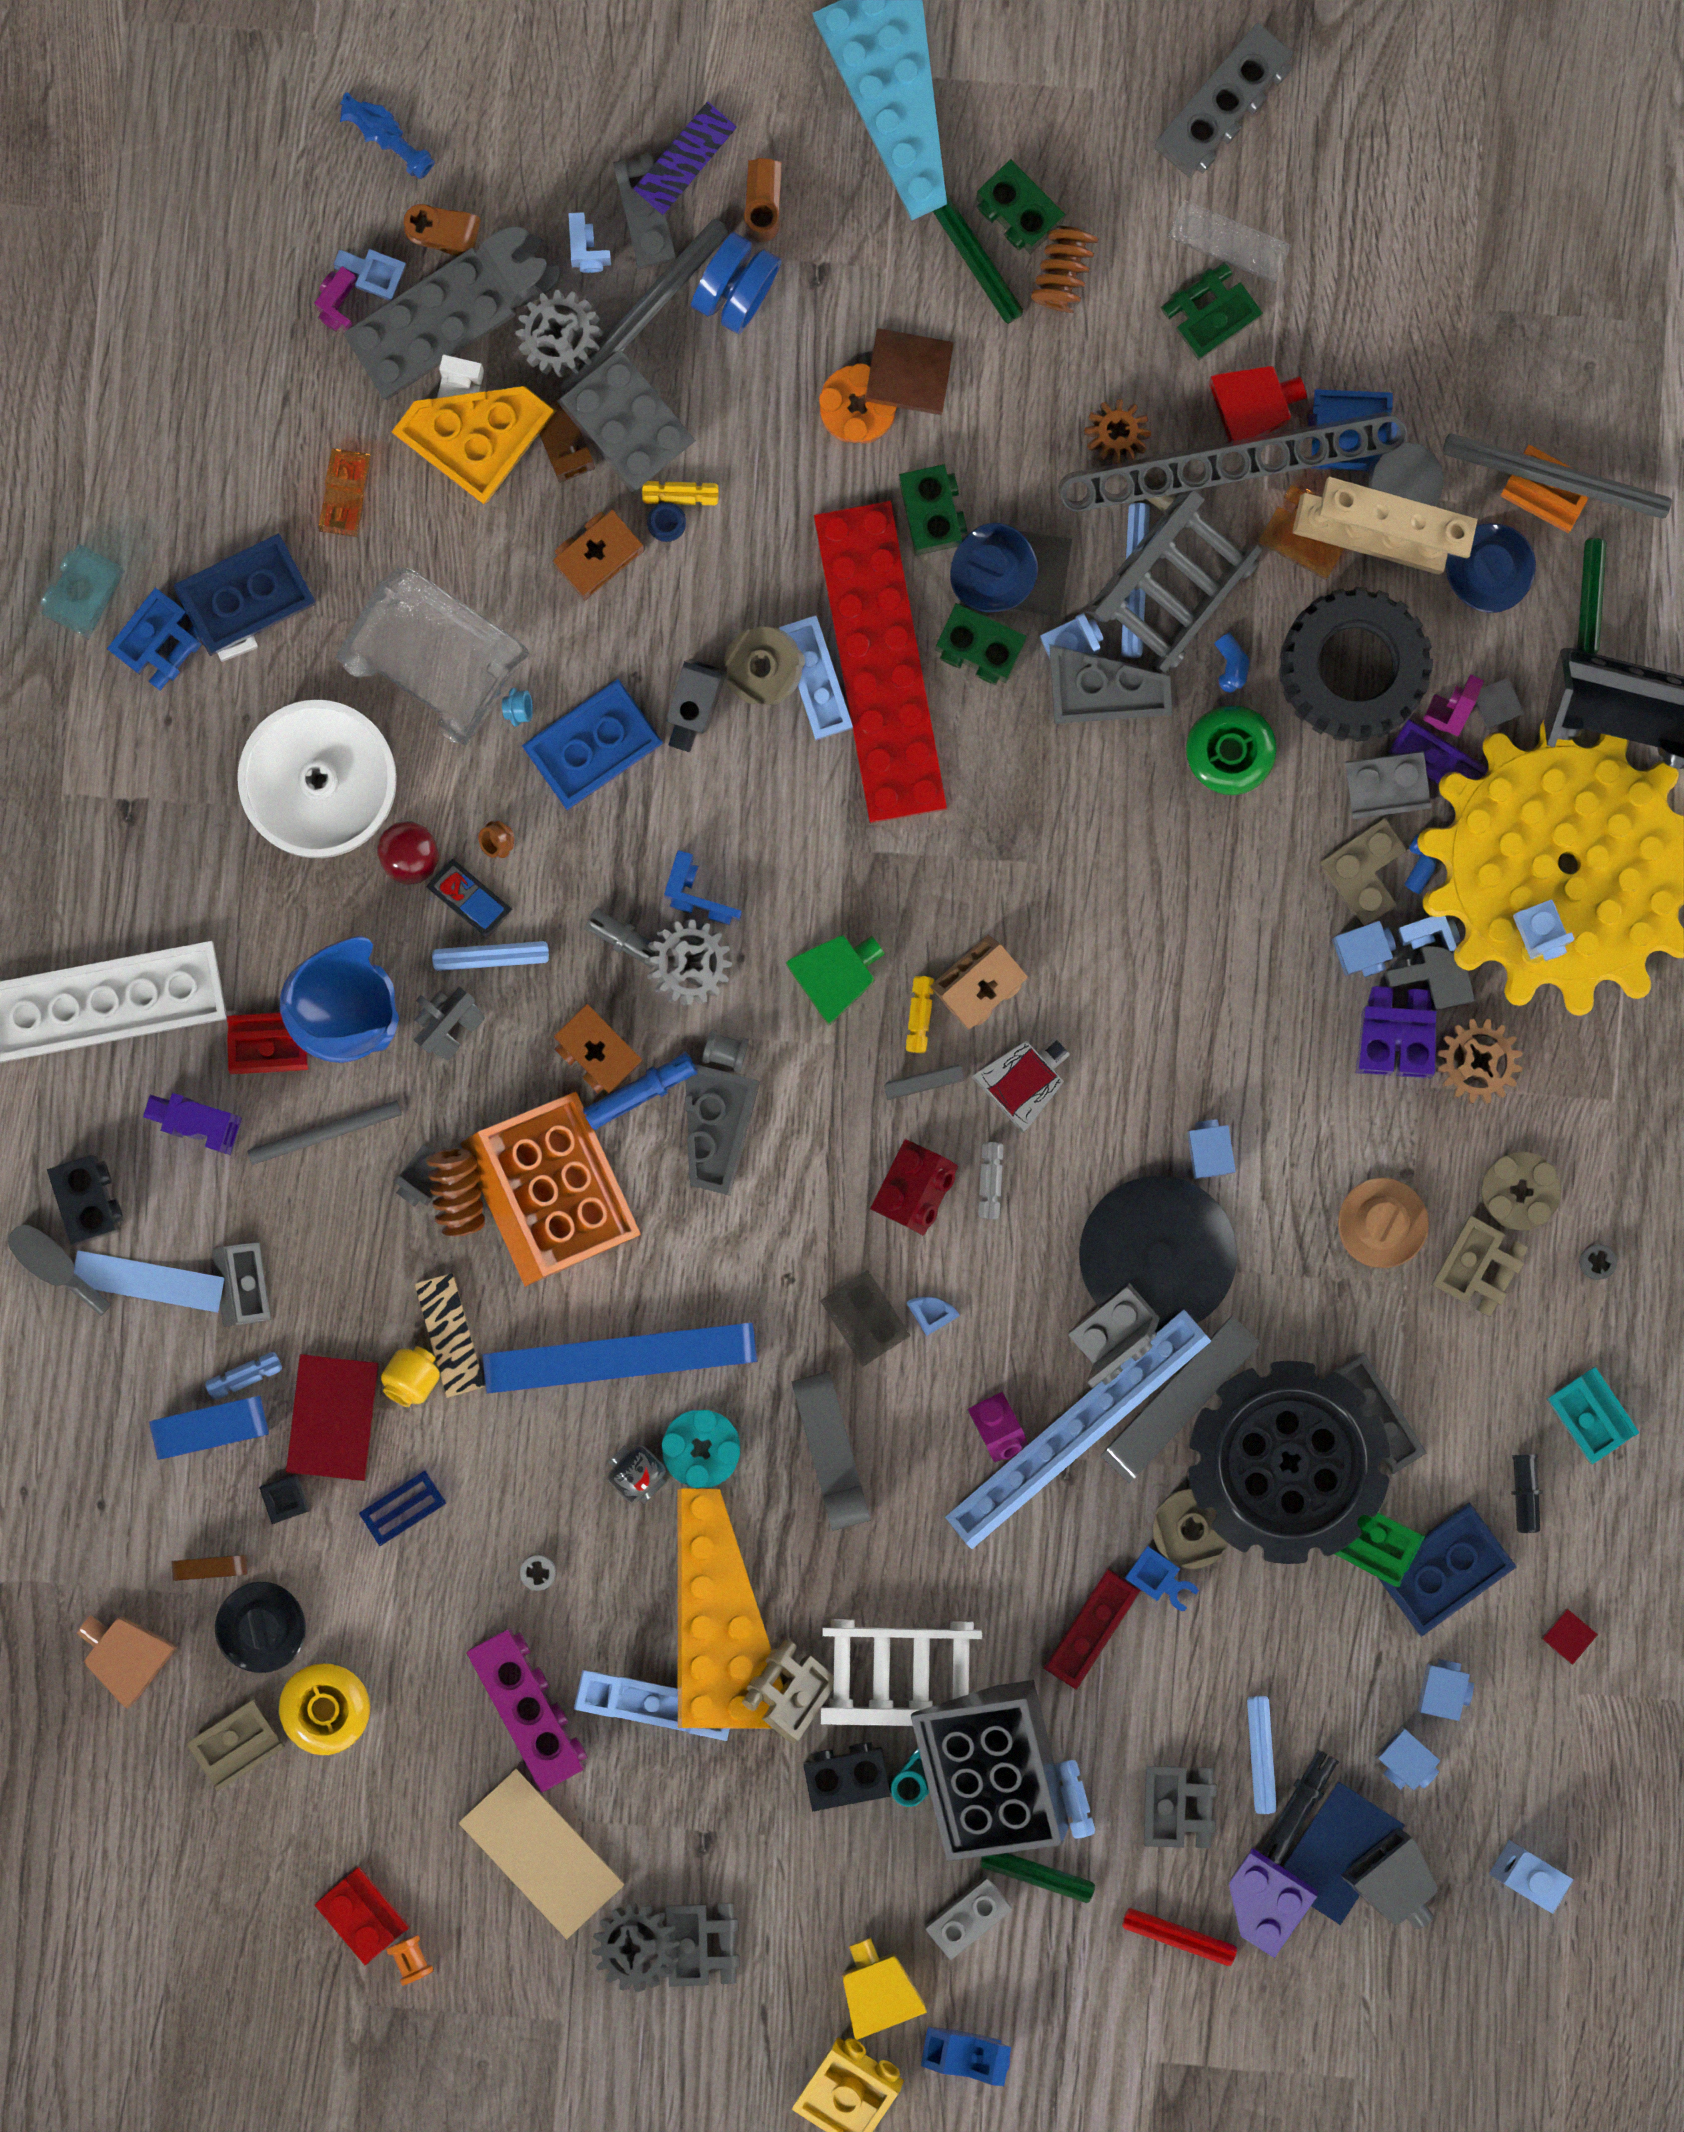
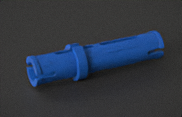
(654, 1083)

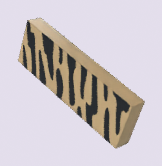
(450, 1335)

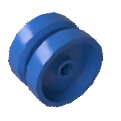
(731, 281)

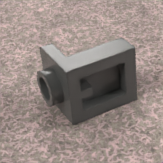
(414, 1179)

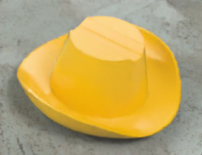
(324, 1709)

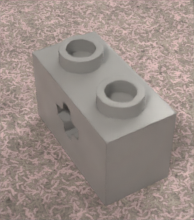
(968, 1917)

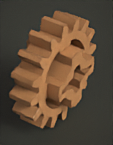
(1490, 1076)

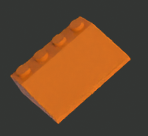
(550, 1188)

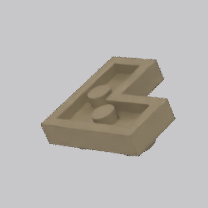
(1354, 870)

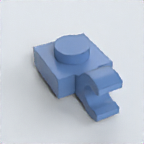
(375, 274)

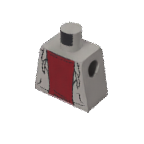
(1023, 1081)

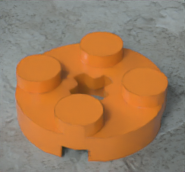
(835, 403)

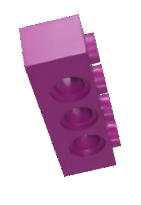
(545, 1768)

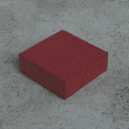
(1569, 1636)

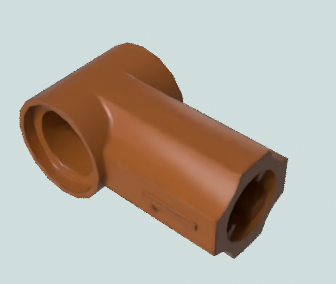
(763, 197)

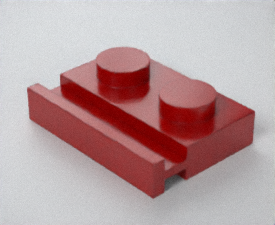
(262, 1045)
(362, 1916)

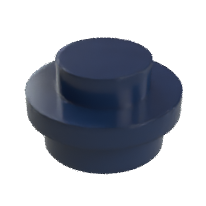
(666, 522)

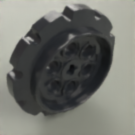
(1325, 1517)

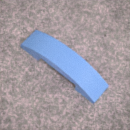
(634, 1701)

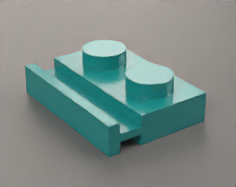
(1592, 1415)

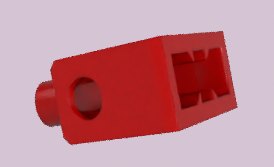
(1254, 401)

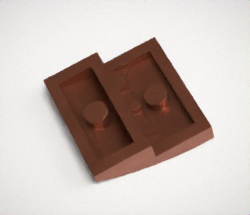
(909, 371)

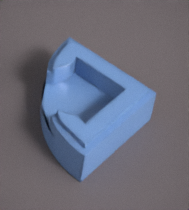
(932, 1313)

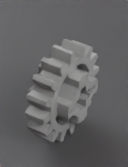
(545, 337)
(699, 974)

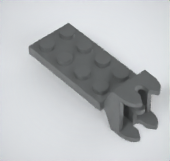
(451, 309)

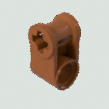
(449, 232)

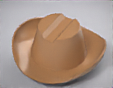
(1383, 1223)

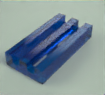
(430, 1490)

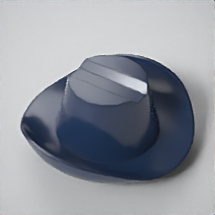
(993, 568)
(1497, 570)

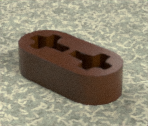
(209, 1567)

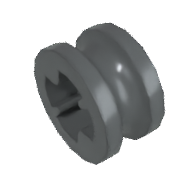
(1609, 1258)

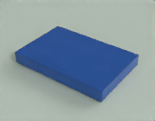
(592, 744)

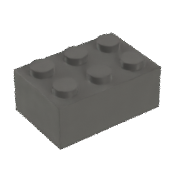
(626, 421)

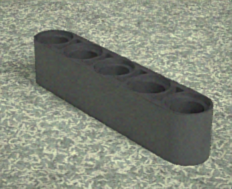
(1180, 1399)

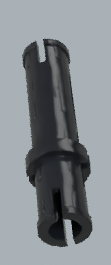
(1299, 1806)

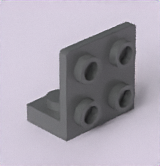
(1115, 1333)

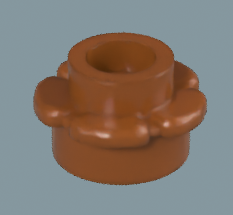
(496, 839)

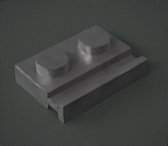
(1388, 784)

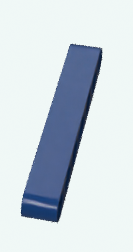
(619, 1358)

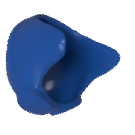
(340, 1003)

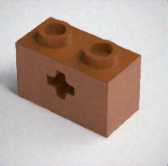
(619, 551)
(619, 1058)

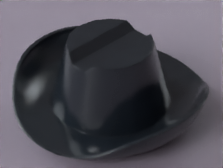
(260, 1627)

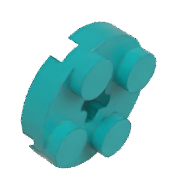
(698, 1471)

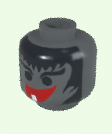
(636, 1474)

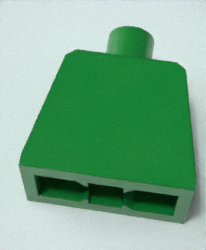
(835, 974)

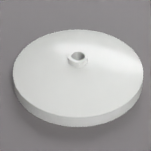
(309, 742)

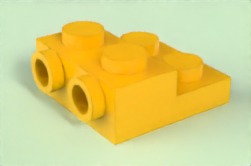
(849, 2090)

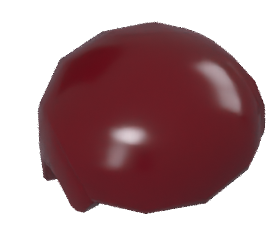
(407, 852)

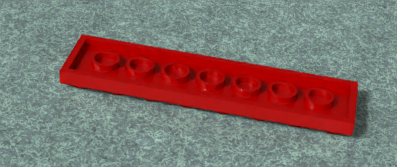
(880, 662)

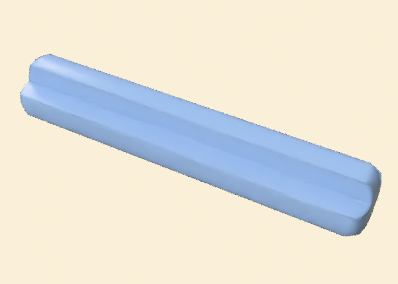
(490, 955)
(1261, 1754)

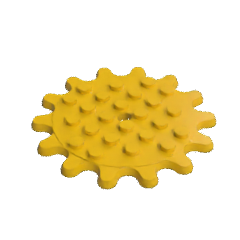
(1507, 852)

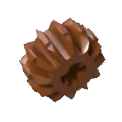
(1113, 420)

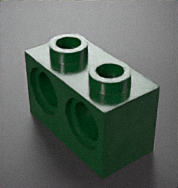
(1028, 201)
(923, 511)
(985, 635)

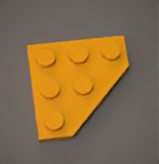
(475, 435)

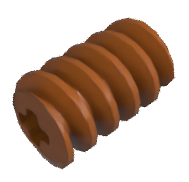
(1063, 268)
(458, 1191)

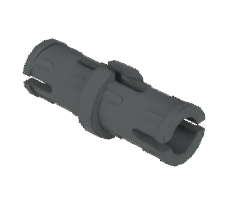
(619, 935)

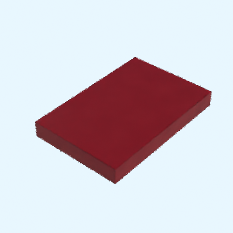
(332, 1417)

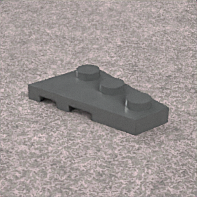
(1105, 689)

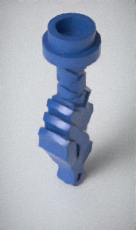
(379, 126)

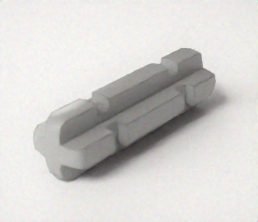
(990, 1180)

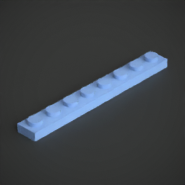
(1076, 1431)

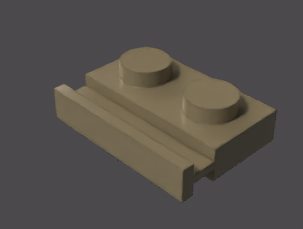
(235, 1745)

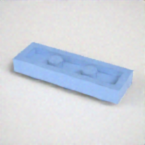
(818, 681)

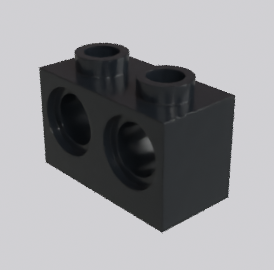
(75, 1204)
(849, 1788)

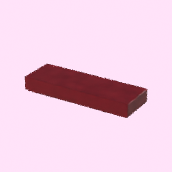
(1091, 1629)

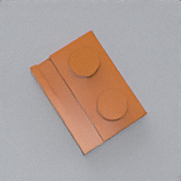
(1544, 501)

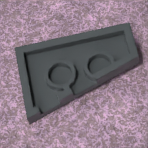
(718, 1122)

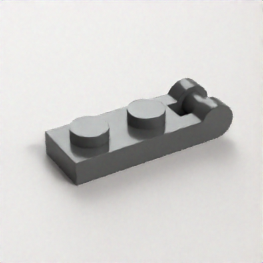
(646, 225)

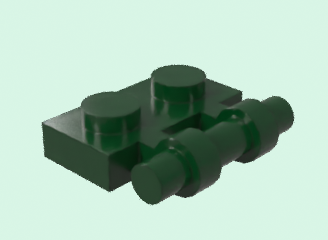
(1220, 319)

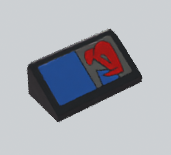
(469, 898)

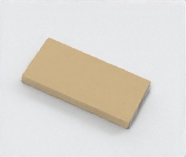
(541, 1853)

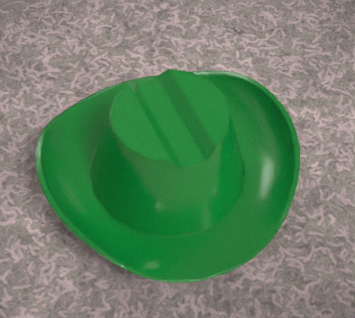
(1231, 749)

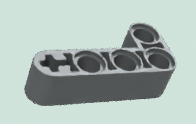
(831, 1451)

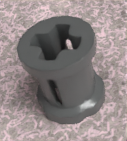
(725, 1050)

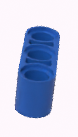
(209, 1427)

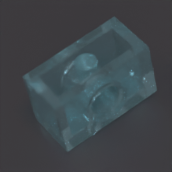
(83, 614)

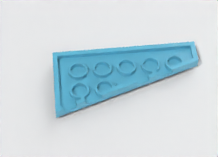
(888, 74)

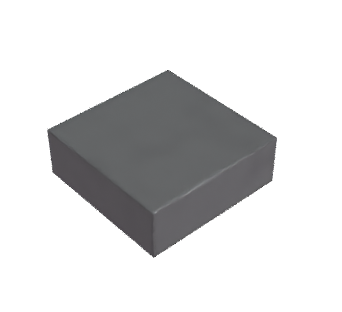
(1498, 703)

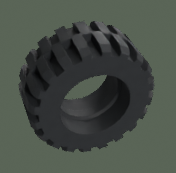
(1371, 613)

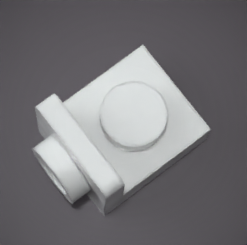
(459, 376)

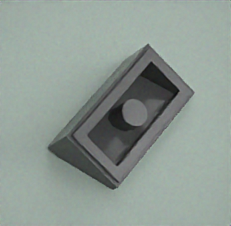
(244, 1286)

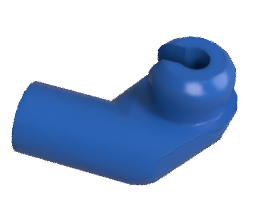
(1236, 665)
(1422, 870)

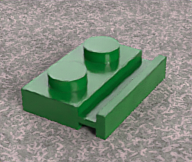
(1383, 1548)

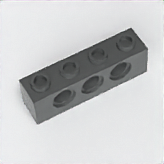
(1256, 49)

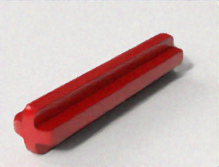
(1179, 1937)

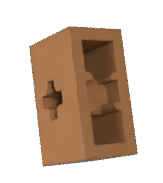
(960, 988)

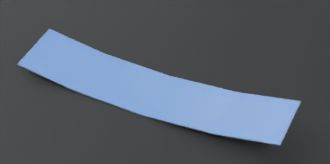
(149, 1281)

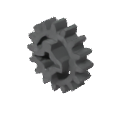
(635, 1932)

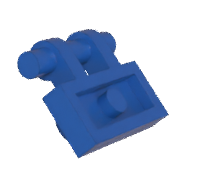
(146, 634)

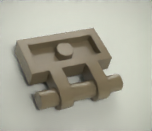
(1468, 1261)
(799, 1698)

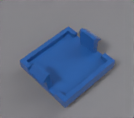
(1341, 405)

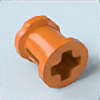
(410, 1960)

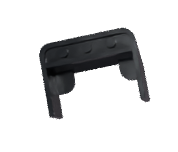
(1616, 701)

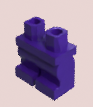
(1397, 1030)
(187, 1118)

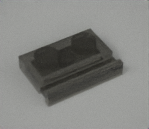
(865, 1318)

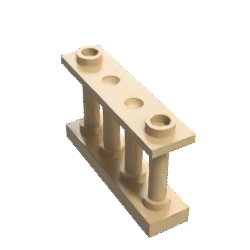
(1384, 525)

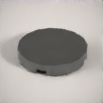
(1408, 473)

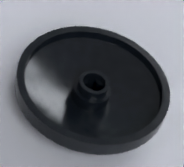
(1162, 1241)

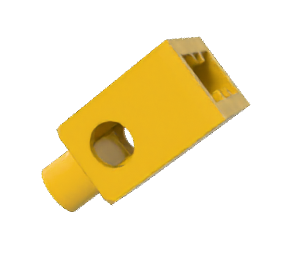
(878, 1991)

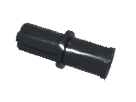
(1526, 1493)

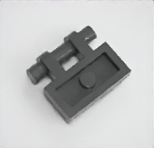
(1166, 1803)
(692, 1952)

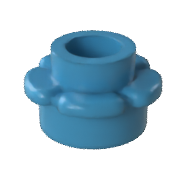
(517, 707)

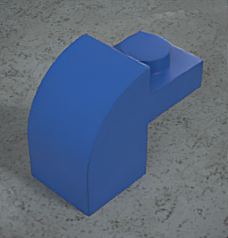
(966, 2055)

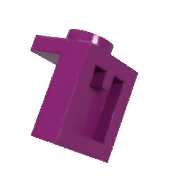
(1453, 713)

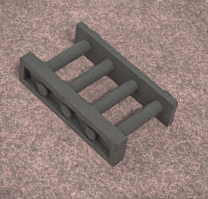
(1136, 574)

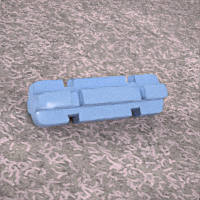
(1075, 1799)

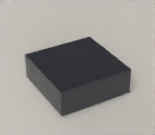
(284, 1499)

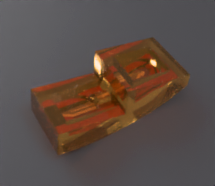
(344, 492)

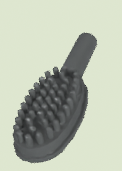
(52, 1264)

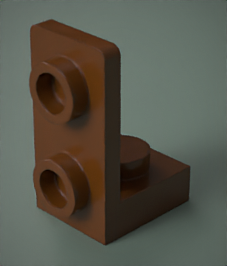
(565, 446)

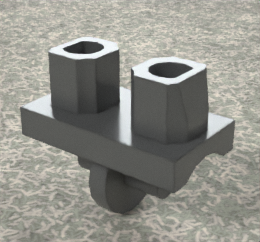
(435, 1034)

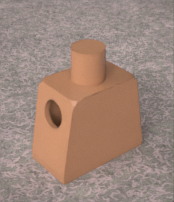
(124, 1656)

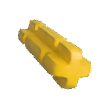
(680, 493)
(919, 1014)

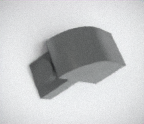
(1443, 977)

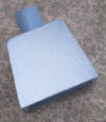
(1531, 1877)

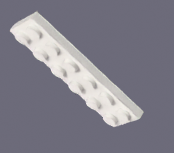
(110, 1001)

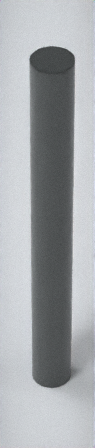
(324, 1132)

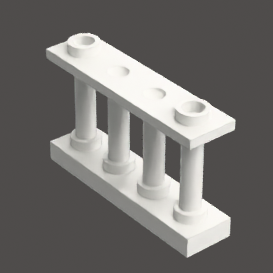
(881, 1708)

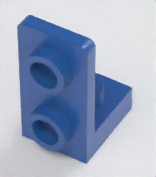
(684, 875)

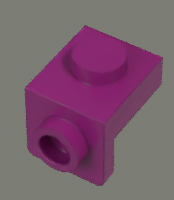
(334, 291)
(998, 1427)

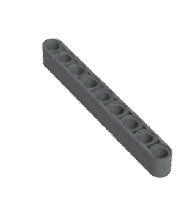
(1251, 466)

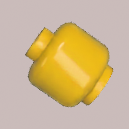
(410, 1376)

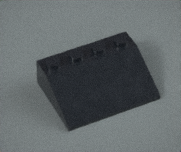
(991, 1772)

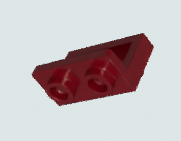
(914, 1187)

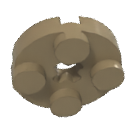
(785, 664)
(1502, 1204)
(1180, 1548)

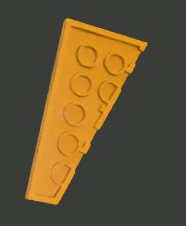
(718, 1619)

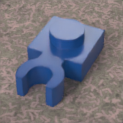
(1156, 1575)

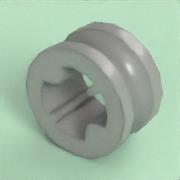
(529, 1582)

